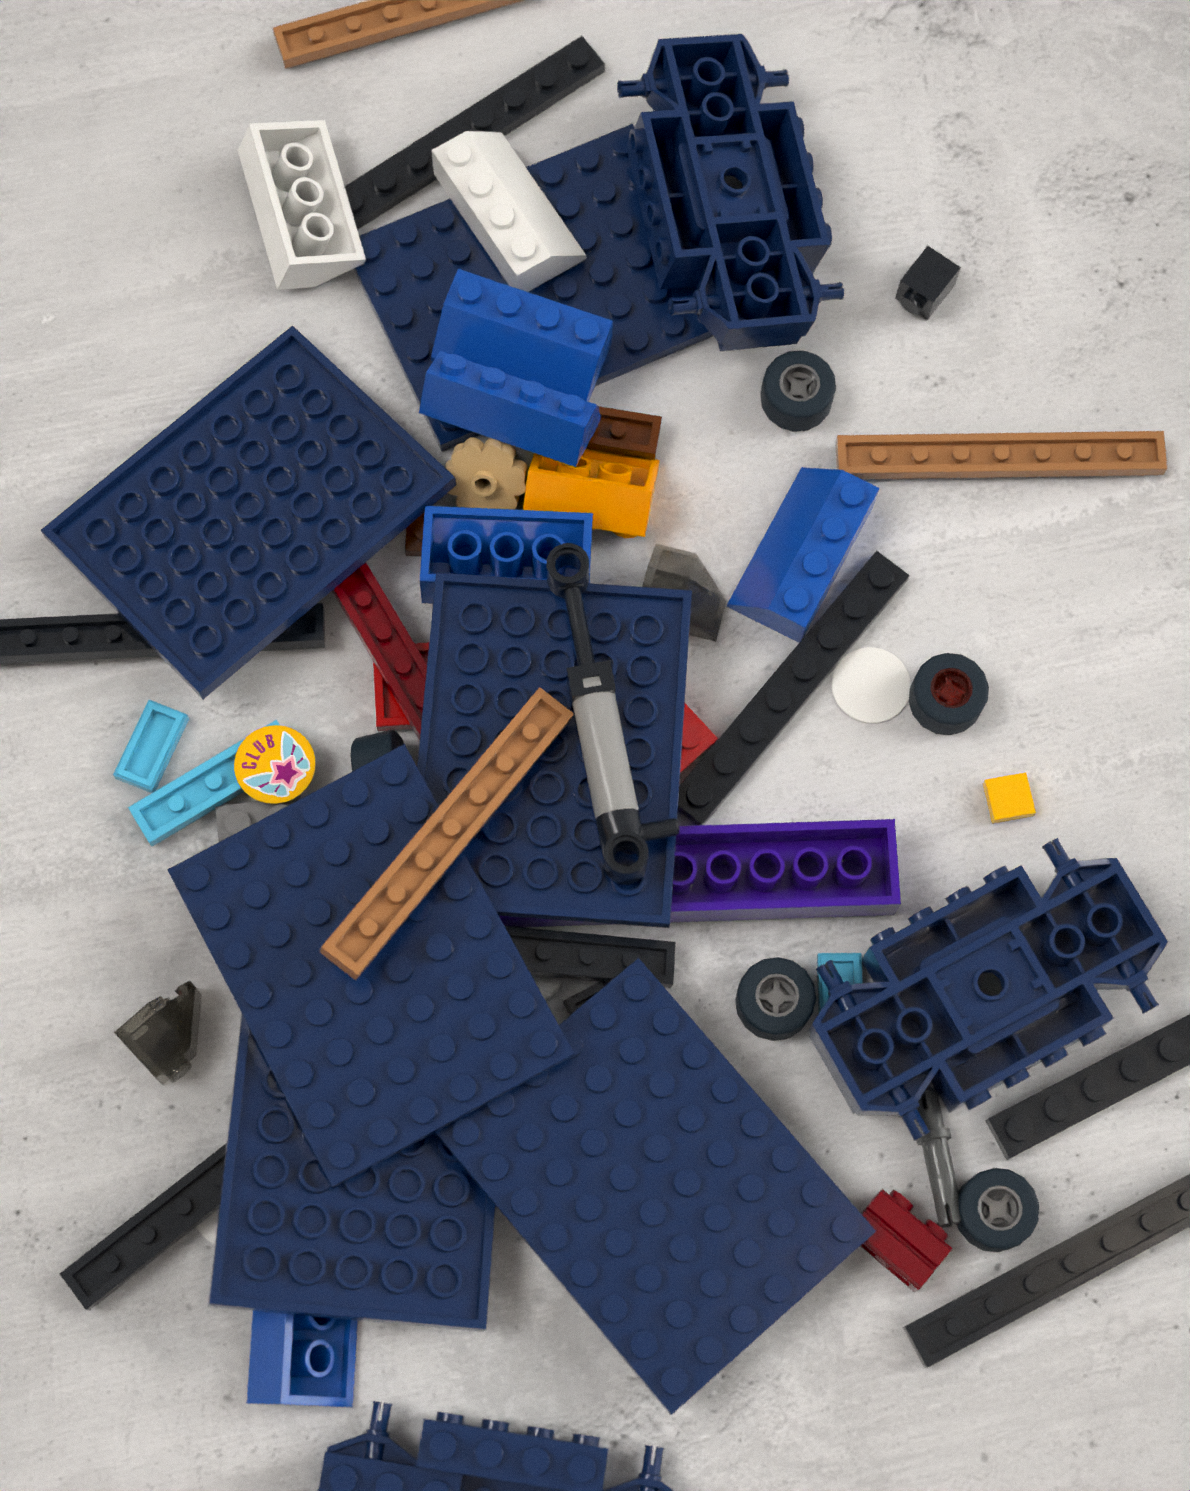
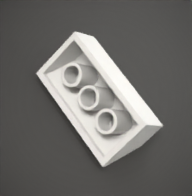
(300, 202)
(505, 208)

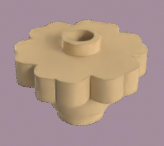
(487, 474)

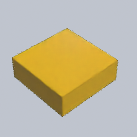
(1009, 798)

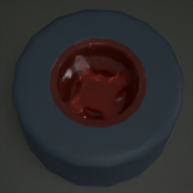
(952, 678)

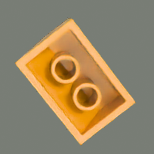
(603, 483)

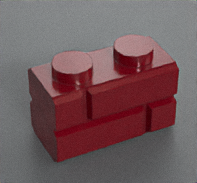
(903, 1241)

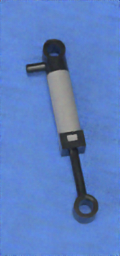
(601, 733)

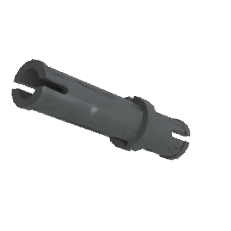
(939, 1161)

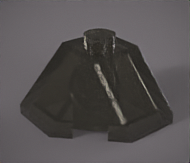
(684, 571)
(165, 1033)

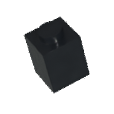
(927, 283)

